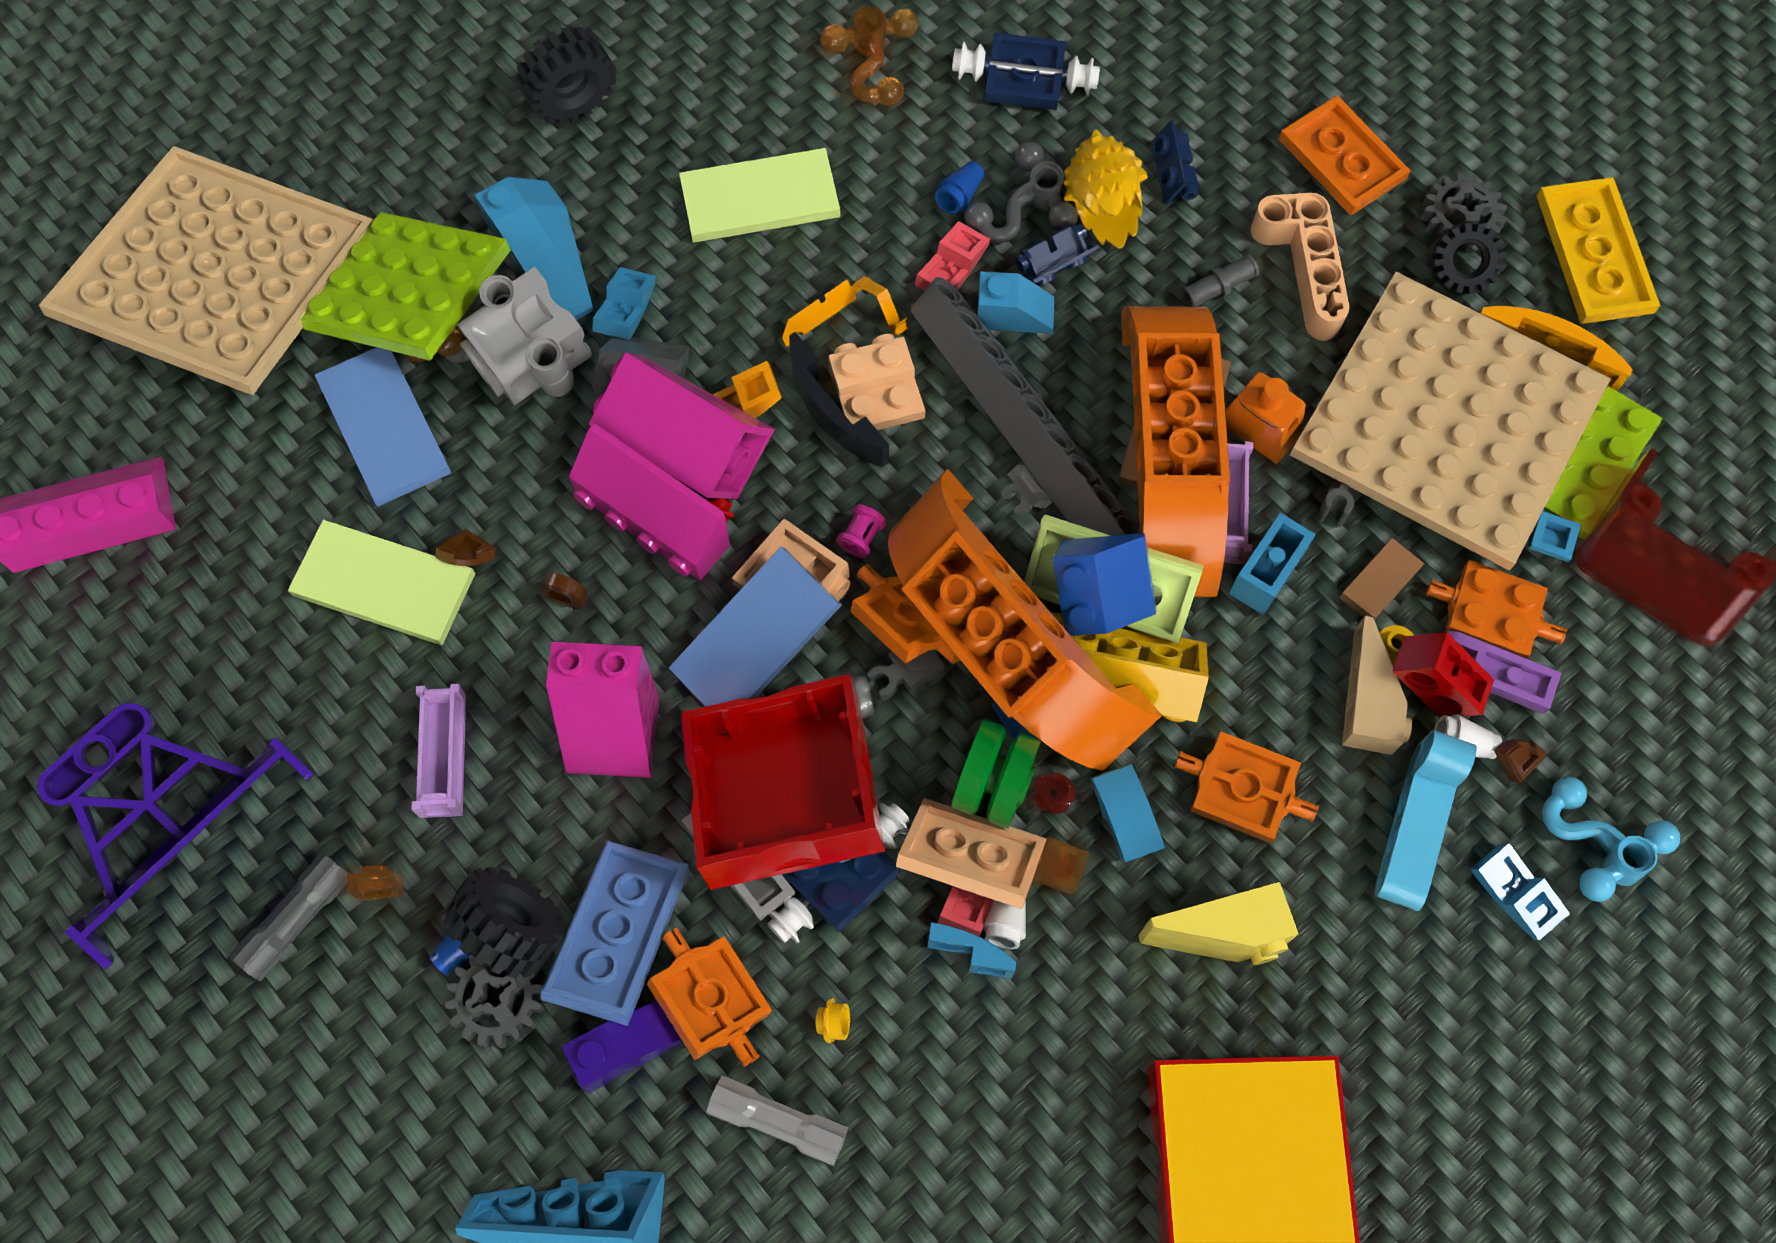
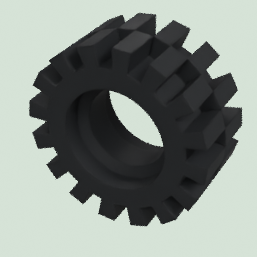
(1490, 263)

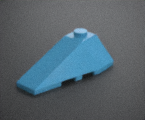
(539, 236)
(615, 1210)

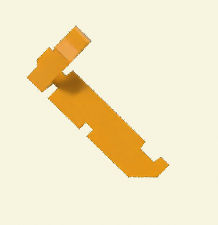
(838, 299)

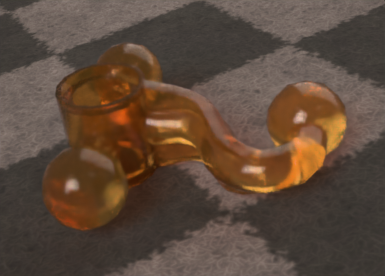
(836, 38)

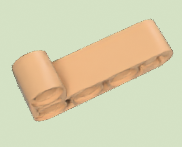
(1292, 226)

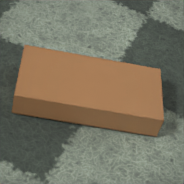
(1381, 580)

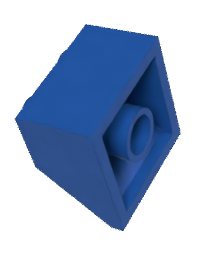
(1103, 583)

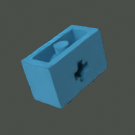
(1271, 563)

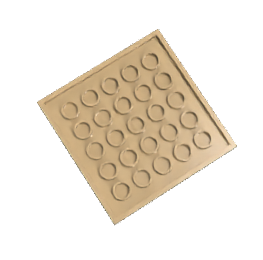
(207, 269)
(1451, 420)

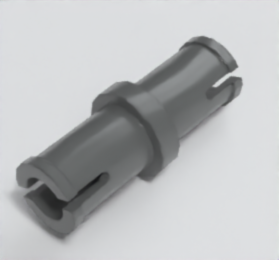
(1220, 281)

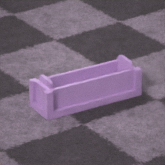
(1237, 547)
(440, 752)

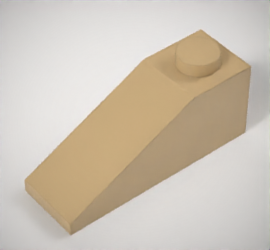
(1375, 698)

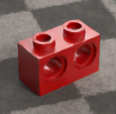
(1443, 675)

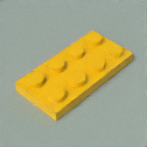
(1597, 250)

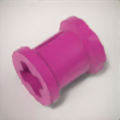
(861, 531)

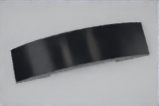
(858, 438)

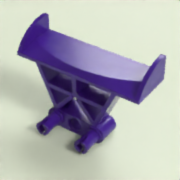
(73, 777)

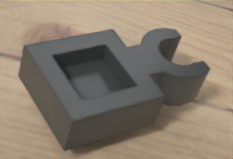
(910, 674)

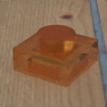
(1061, 866)
(375, 883)

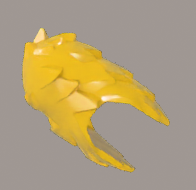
(1106, 188)

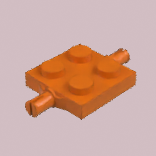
(1497, 609)
(896, 619)
(1246, 787)
(709, 997)

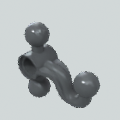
(1061, 213)

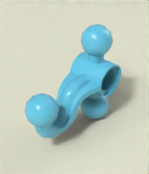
(1600, 883)

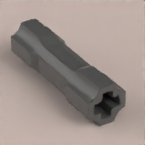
(268, 942)

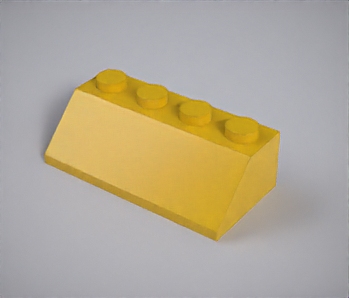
(1164, 671)

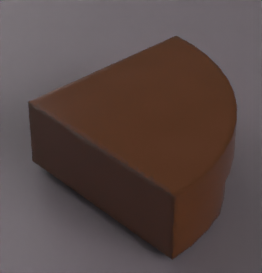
(465, 550)
(1519, 758)

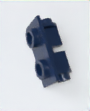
(1171, 152)
(1068, 252)

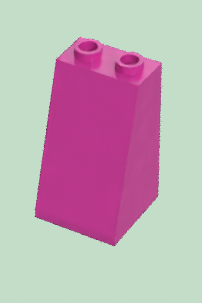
(681, 427)
(603, 708)

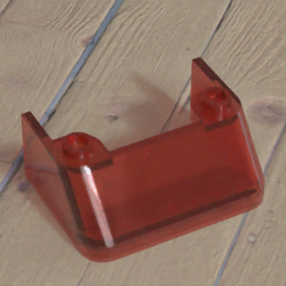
(1664, 572)

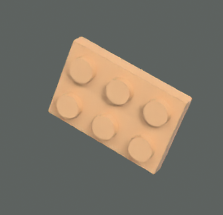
(971, 853)

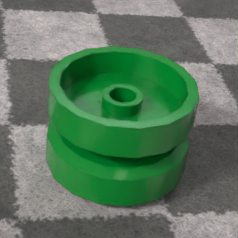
(996, 774)

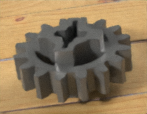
(1463, 204)
(479, 1005)

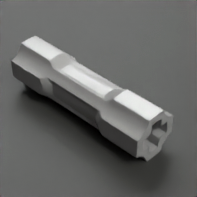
(806, 1132)

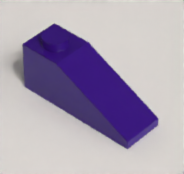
(618, 1049)

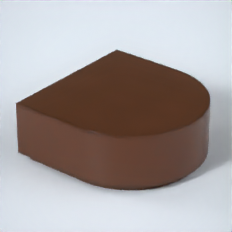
(564, 590)

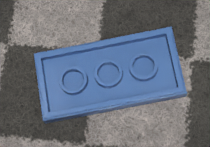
(382, 425)
(756, 632)
(615, 933)

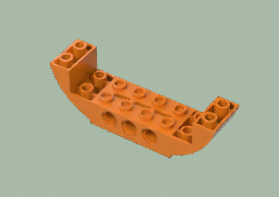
(1180, 434)
(1009, 634)

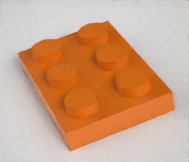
(1344, 155)

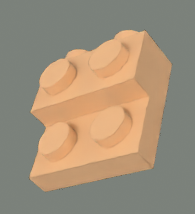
(877, 382)
(817, 559)

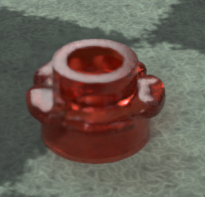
(1062, 785)

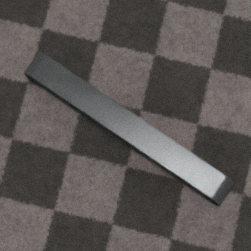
(1019, 412)

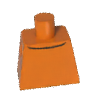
(1267, 416)

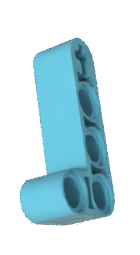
(1421, 818)

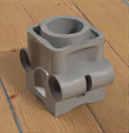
(523, 338)

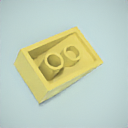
(1230, 928)

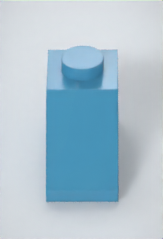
(1014, 304)

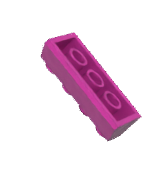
(648, 504)
(85, 515)

